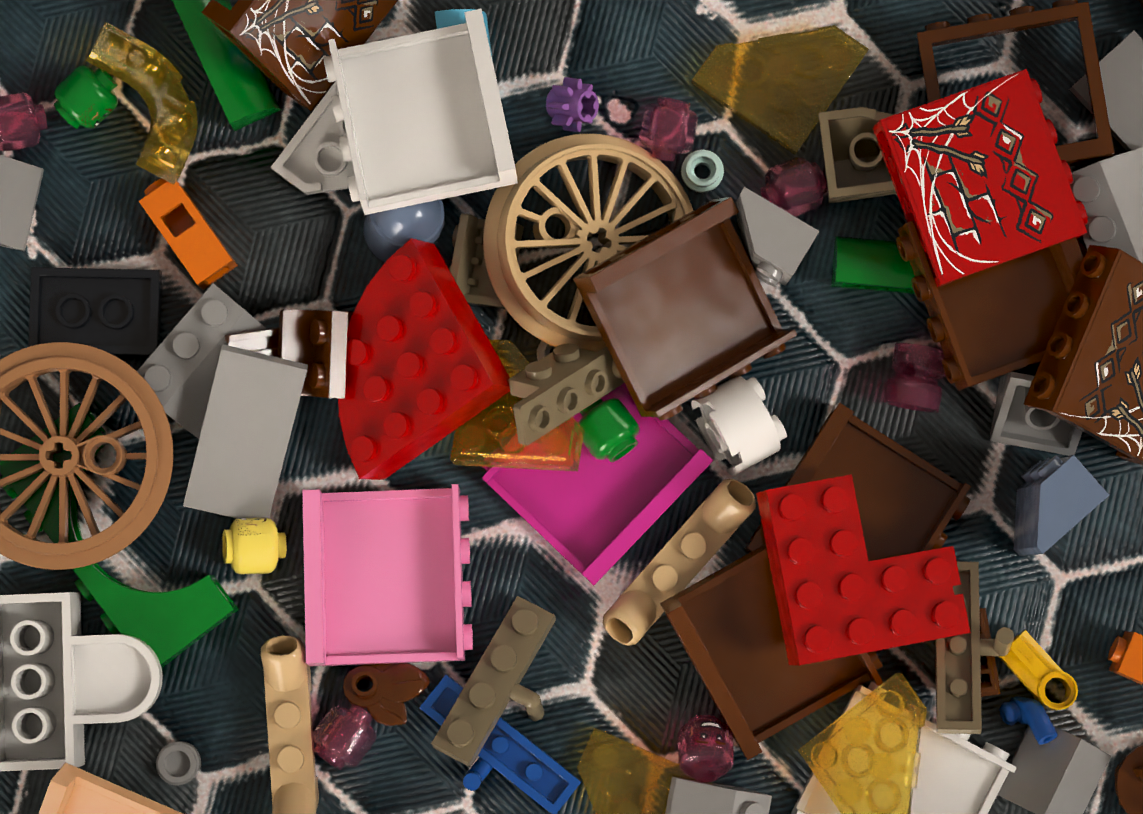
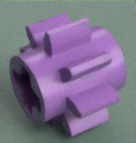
(572, 104)

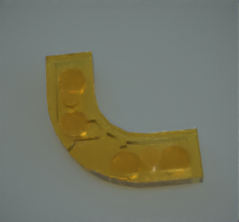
(158, 82)

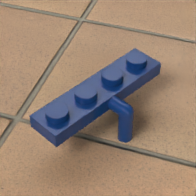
(509, 754)

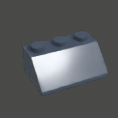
(1053, 502)

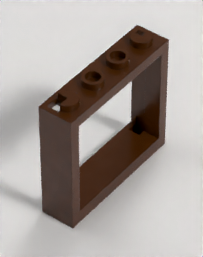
(1024, 19)

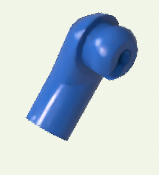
(1031, 713)

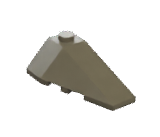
(853, 156)

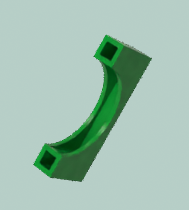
(161, 619)

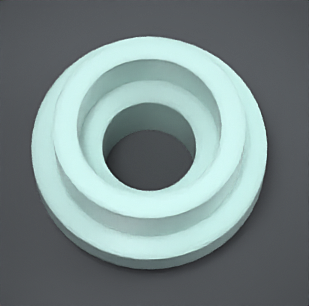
(706, 158)

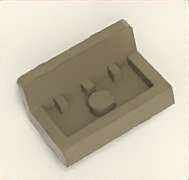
(469, 264)

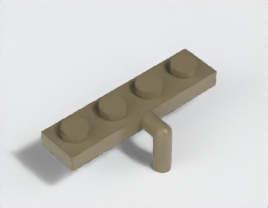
(960, 665)
(496, 682)

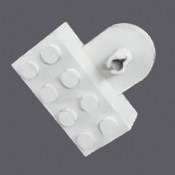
(63, 680)

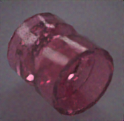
(916, 378)

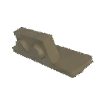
(560, 388)

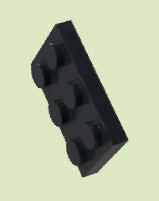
(97, 308)

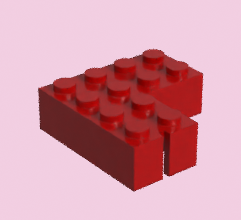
(834, 597)

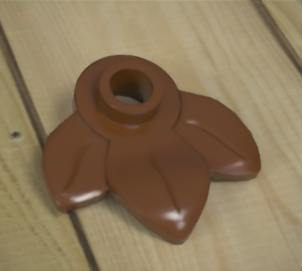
(391, 688)

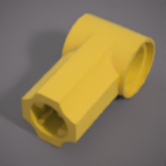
(1036, 668)

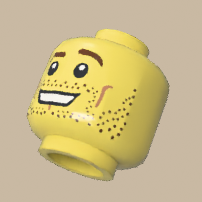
(253, 545)

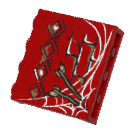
(981, 176)

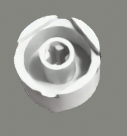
(738, 424)

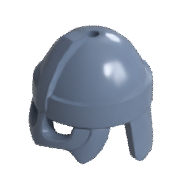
(392, 228)

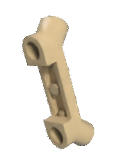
(679, 561)
(289, 726)

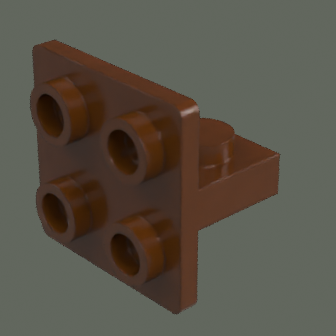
(320, 342)

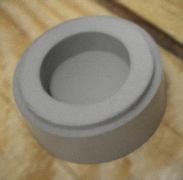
(178, 763)

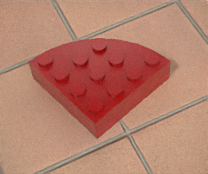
(413, 363)

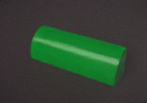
(235, 79)
(870, 266)

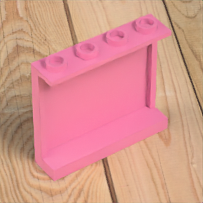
(385, 576)

